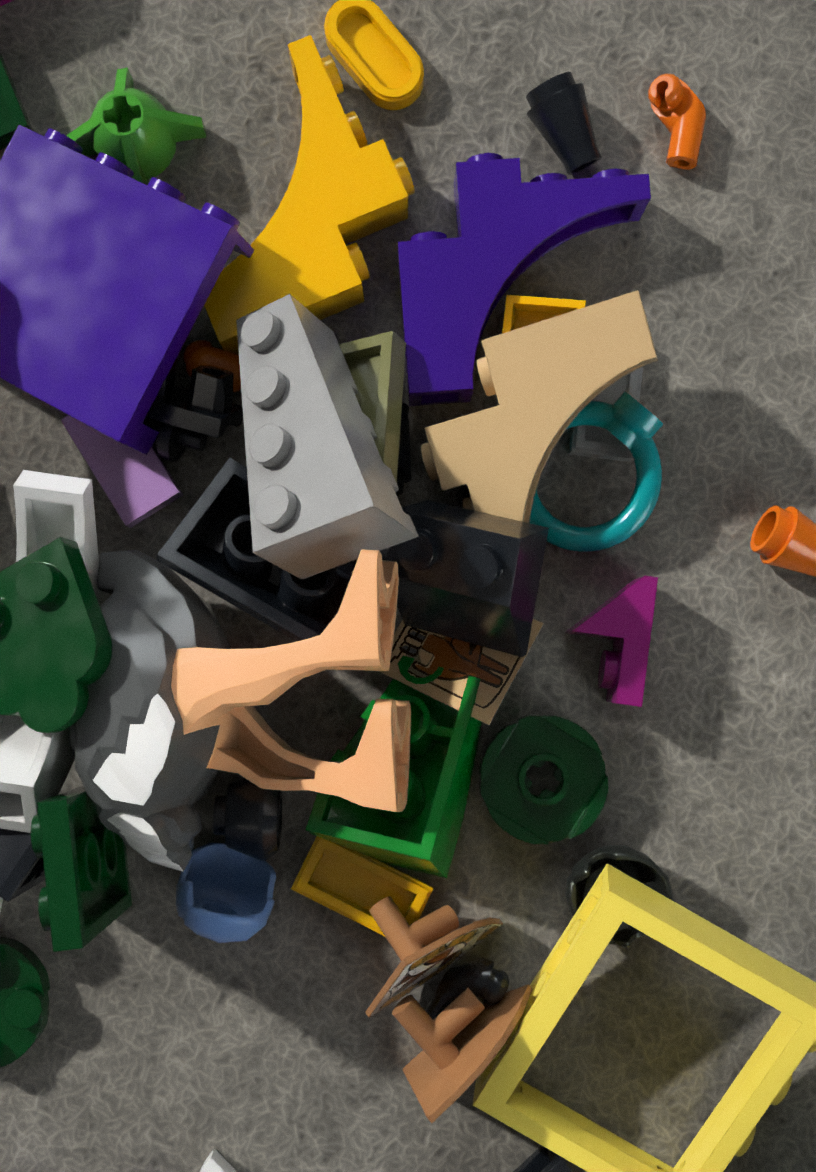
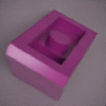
(628, 621)

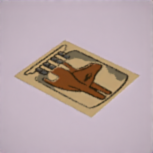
(459, 661)

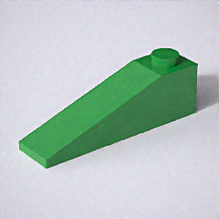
(438, 785)

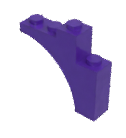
(501, 231)

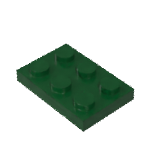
(82, 870)

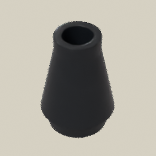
(564, 121)

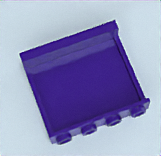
(99, 280)

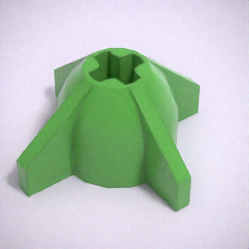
(136, 129)

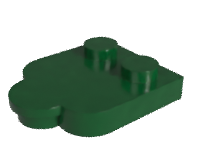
(50, 637)

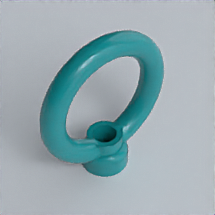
(634, 428)

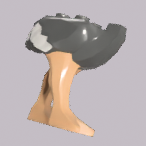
(184, 704)

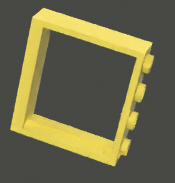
(758, 1085)

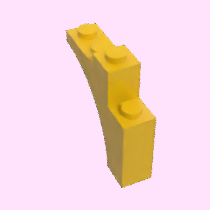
(333, 198)

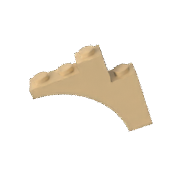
(541, 384)

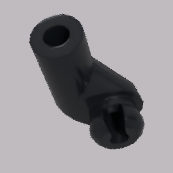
(476, 975)

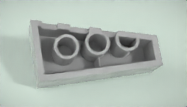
(310, 447)

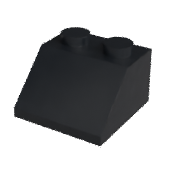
(470, 575)

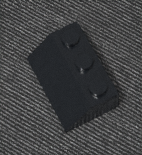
(217, 553)

